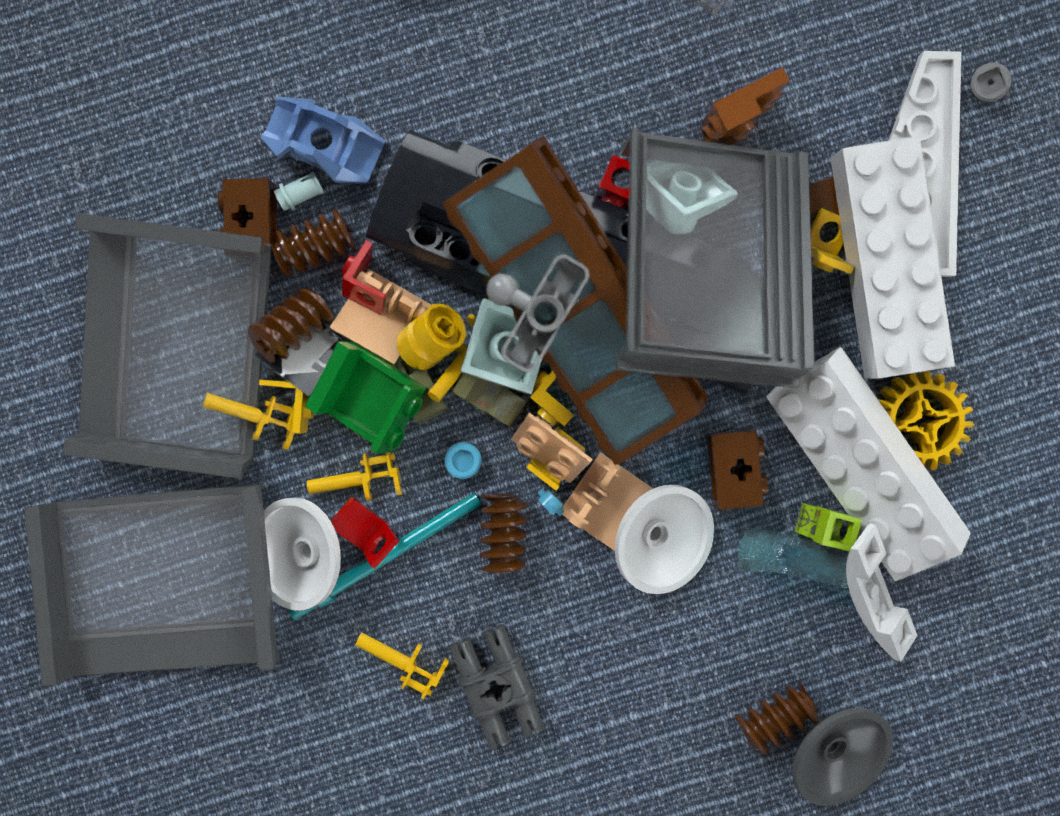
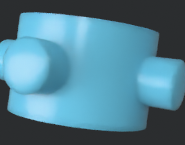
(550, 502)

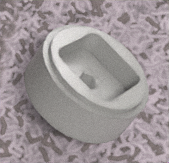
(991, 82)

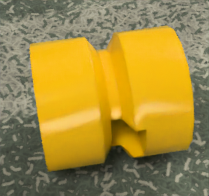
(431, 337)

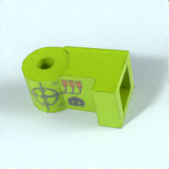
(825, 524)

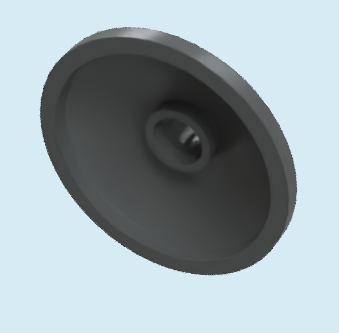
(842, 756)

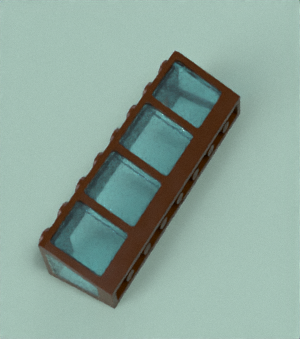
(517, 226)

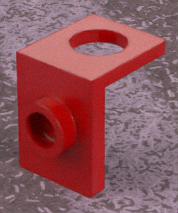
(610, 192)
(352, 287)
(364, 530)

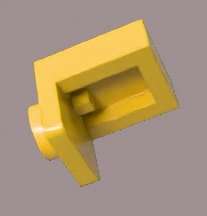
(550, 408)

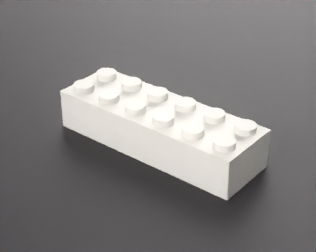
(893, 257)
(870, 465)

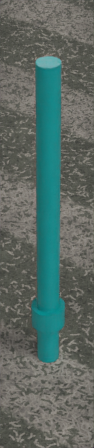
(405, 543)

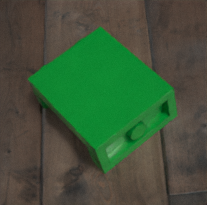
(367, 396)

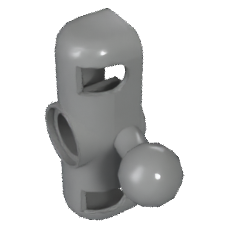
(503, 290)

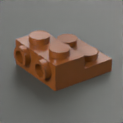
(735, 115)

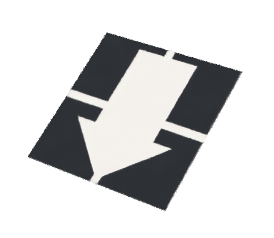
(307, 364)

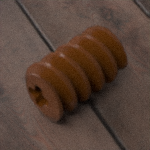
(312, 243)
(288, 323)
(504, 533)
(779, 718)

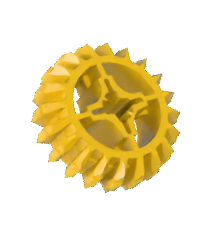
(917, 406)

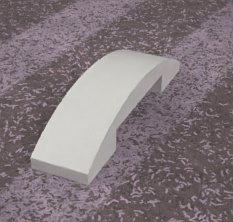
(887, 624)

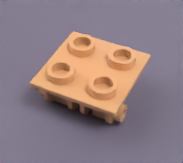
(376, 331)
(561, 457)
(603, 499)

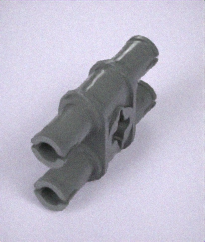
(488, 702)

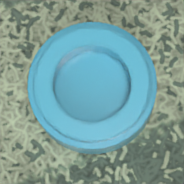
(463, 460)

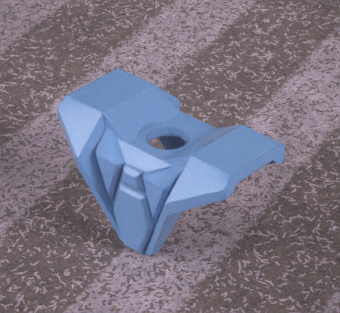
(353, 144)

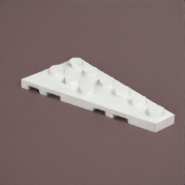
(933, 113)

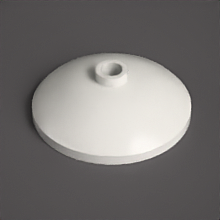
(674, 549)
(301, 553)

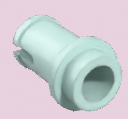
(298, 191)

